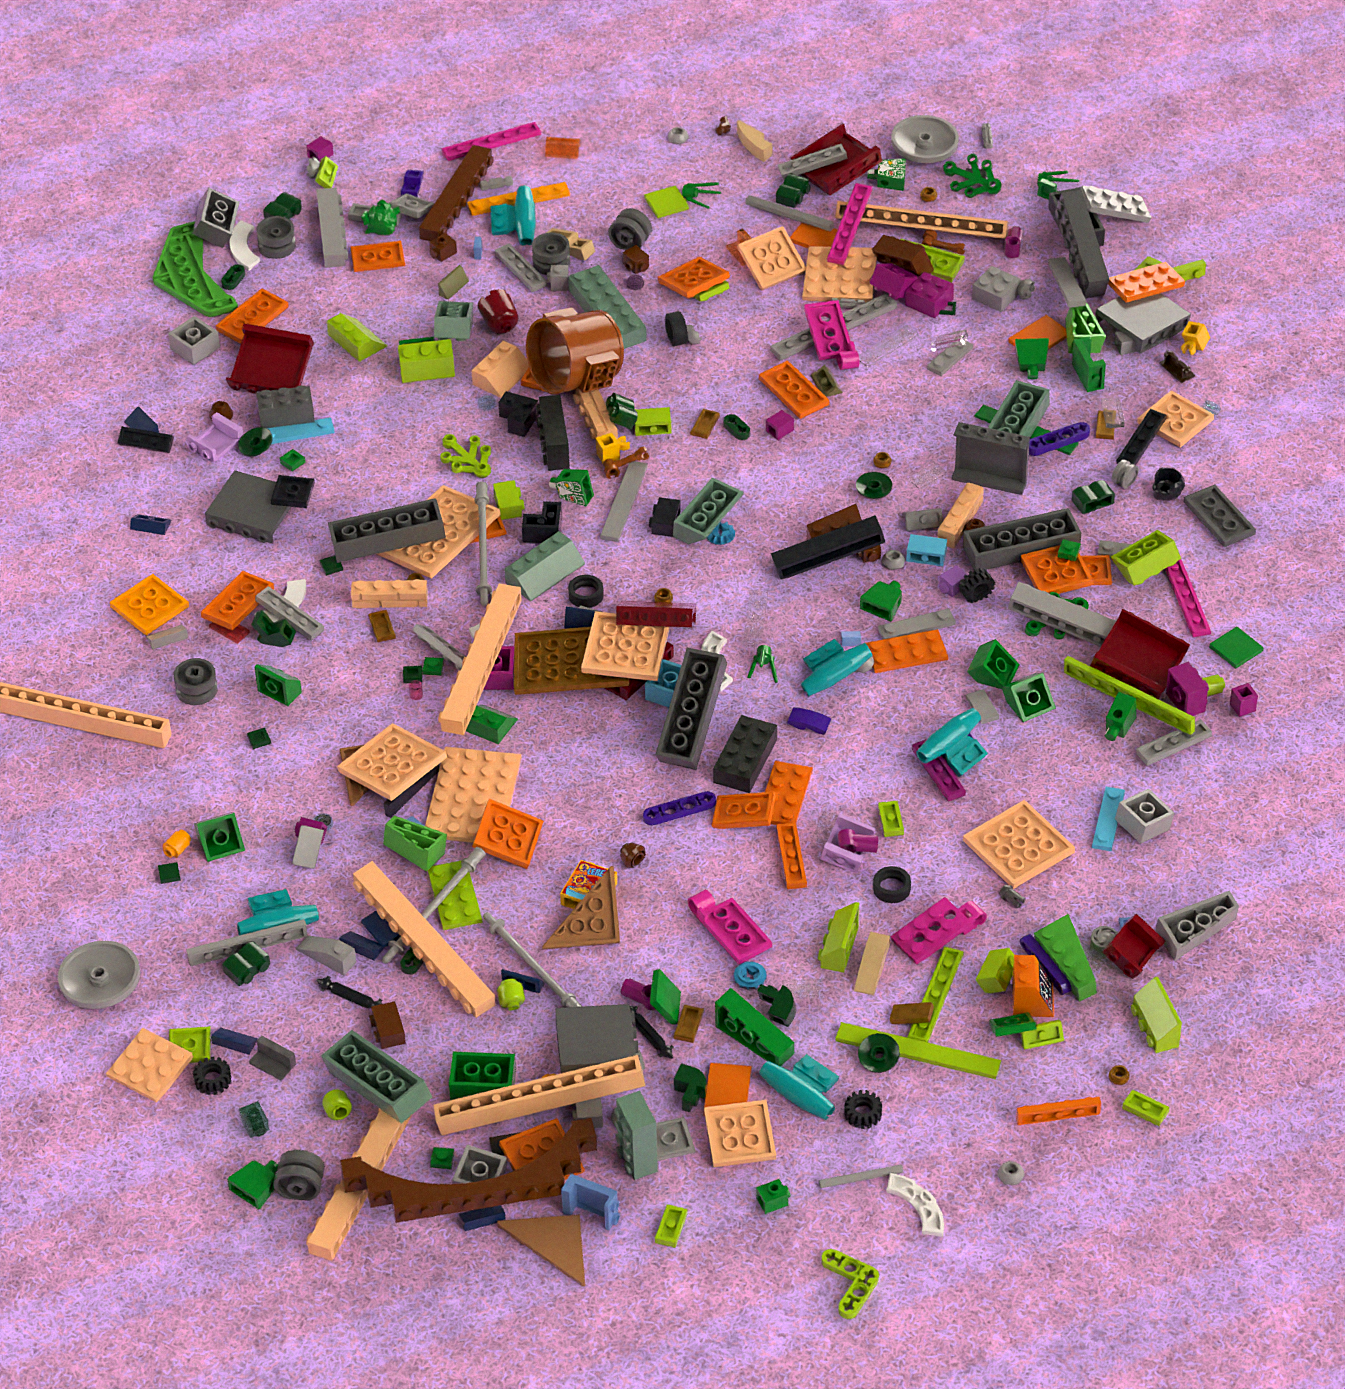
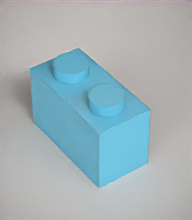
(926, 550)

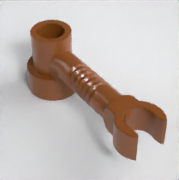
(930, 237)
(612, 468)

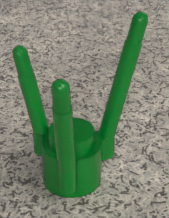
(1048, 176)
(691, 191)
(763, 657)

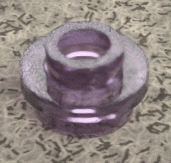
(635, 282)

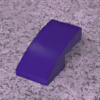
(412, 182)
(805, 718)

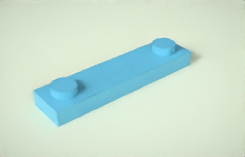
(302, 431)
(1106, 823)

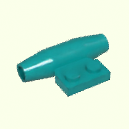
(521, 217)
(832, 665)
(953, 741)
(275, 910)
(803, 1084)

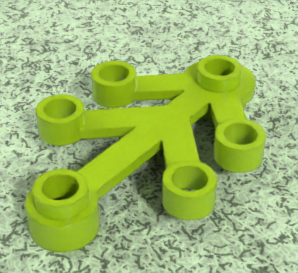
(479, 469)

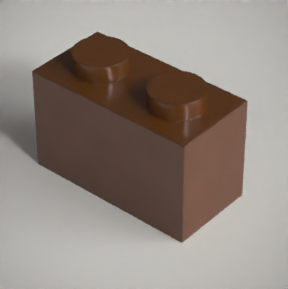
(387, 1024)

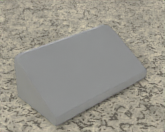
(167, 636)
(307, 847)

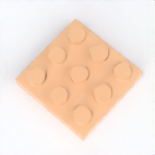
(772, 258)
(1183, 418)
(149, 1065)
(739, 1133)

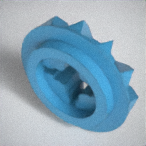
(727, 536)
(753, 968)

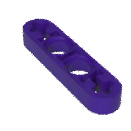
(1077, 432)
(678, 806)
(1057, 977)

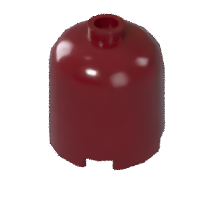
(498, 311)

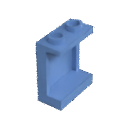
(592, 1198)

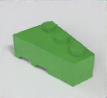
(1081, 324)
(415, 842)

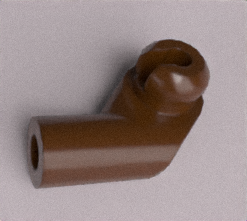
(724, 127)

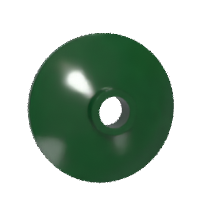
(255, 441)
(874, 485)
(877, 1044)

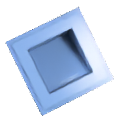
(851, 638)

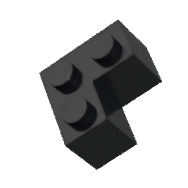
(518, 411)
(540, 527)

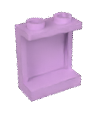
(216, 439)
(838, 856)

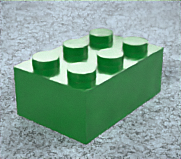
(480, 1072)

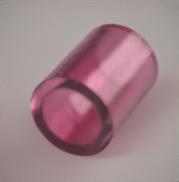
(415, 690)

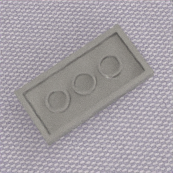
(1115, 204)

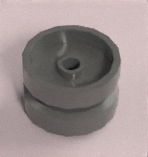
(630, 229)
(276, 237)
(550, 250)
(195, 681)
(299, 1175)

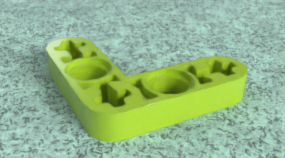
(857, 1276)

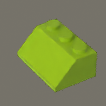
(354, 336)
(426, 361)
(1146, 557)
(840, 938)
(1157, 1016)

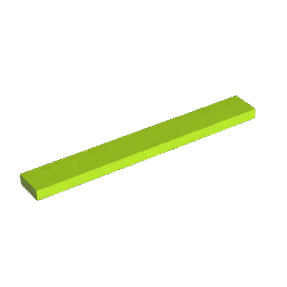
(1144, 702)
(926, 1052)

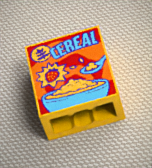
(581, 882)

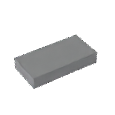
(982, 703)

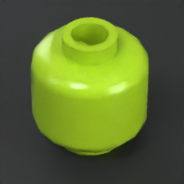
(510, 994)
(336, 1104)

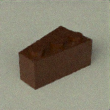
(903, 254)
(833, 521)

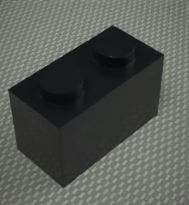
(664, 515)

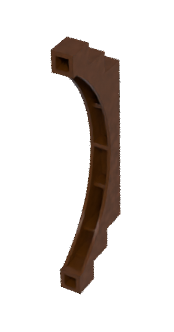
(423, 1200)

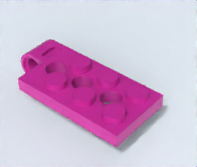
(847, 356)
(706, 911)
(965, 920)

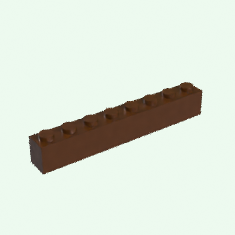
(456, 193)

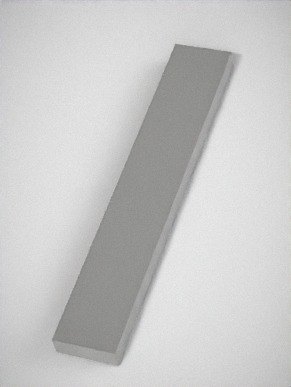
(1067, 282)
(624, 501)
(262, 938)

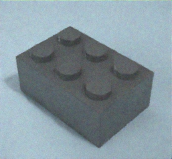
(215, 217)
(285, 407)

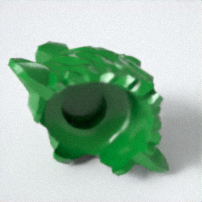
(380, 218)

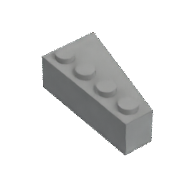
(1196, 923)

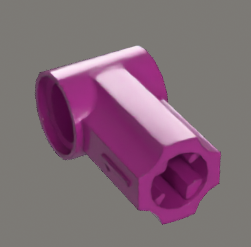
(1013, 242)
(857, 842)
(637, 992)

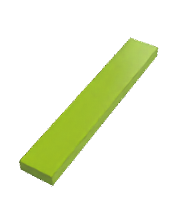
(937, 991)

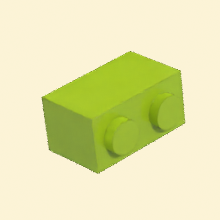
(653, 421)
(508, 499)
(996, 971)

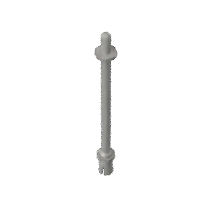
(482, 500)
(468, 865)
(497, 926)

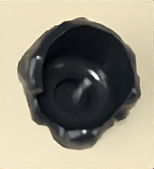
(1168, 484)

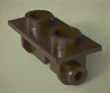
(1176, 368)

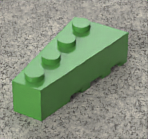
(1066, 951)

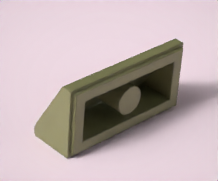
(452, 282)
(826, 382)

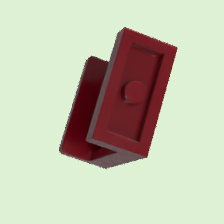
(1133, 946)

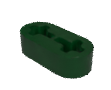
(230, 275)
(739, 425)
(407, 959)

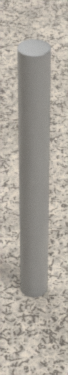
(860, 1176)

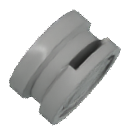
(1125, 473)
(1101, 937)

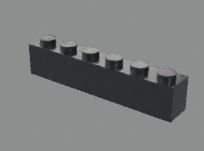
(828, 547)

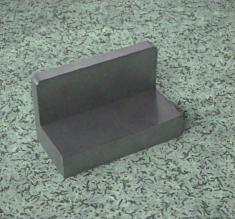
(923, 519)
(273, 1058)

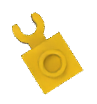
(1195, 337)
(609, 447)

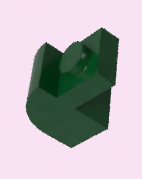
(273, 633)
(783, 1003)
(691, 1083)

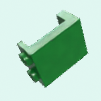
(1089, 371)

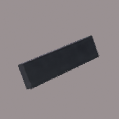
(1142, 437)
(395, 805)

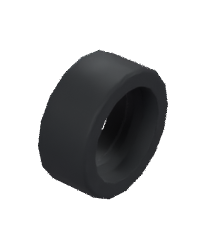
(676, 328)
(582, 581)
(892, 896)

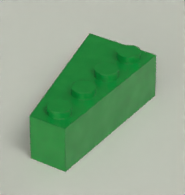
(751, 1028)

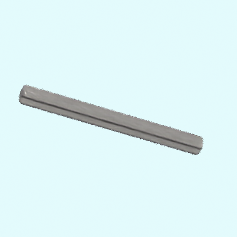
(790, 213)

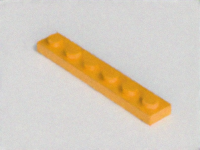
(539, 194)

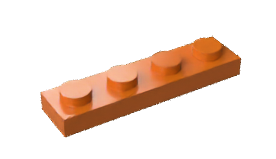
(791, 855)
(1058, 1110)

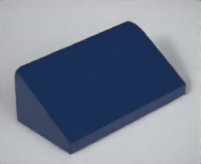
(140, 420)
(149, 524)
(578, 617)
(379, 929)
(362, 945)
(528, 983)
(233, 1040)
(482, 1217)

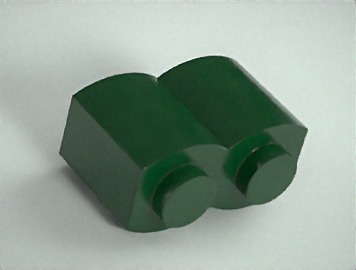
(792, 190)
(284, 206)
(621, 410)
(1093, 497)
(246, 963)

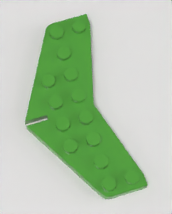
(183, 276)

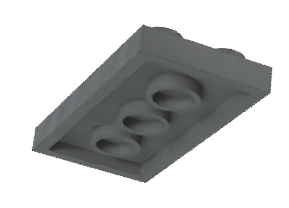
(1219, 515)

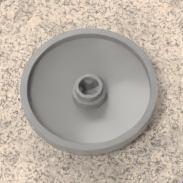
(925, 139)
(99, 974)

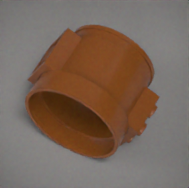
(574, 350)

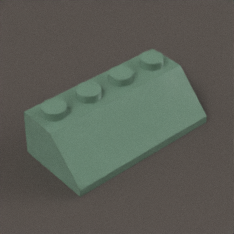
(705, 511)
(544, 566)

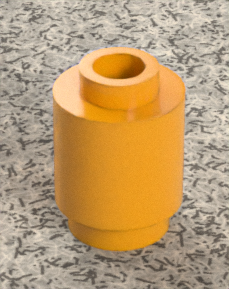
(176, 844)

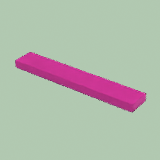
(493, 140)
(849, 224)
(1188, 599)

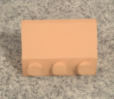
(500, 369)

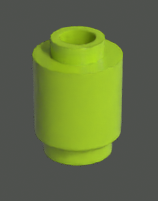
(1215, 684)

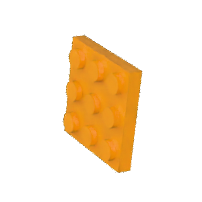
(149, 604)

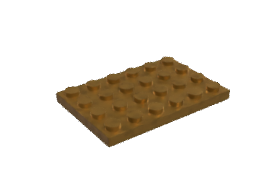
(554, 661)

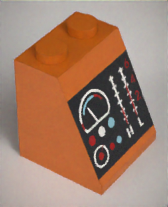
(1031, 988)

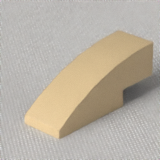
(754, 141)
(579, 247)
(872, 963)

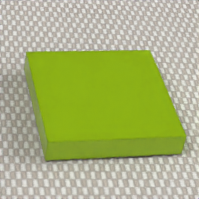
(666, 201)
(195, 1040)

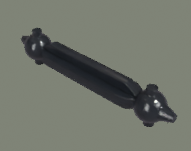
(347, 993)
(651, 1034)

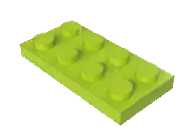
(945, 263)
(460, 905)

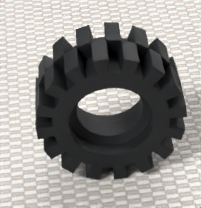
(977, 585)
(212, 1066)
(859, 1118)

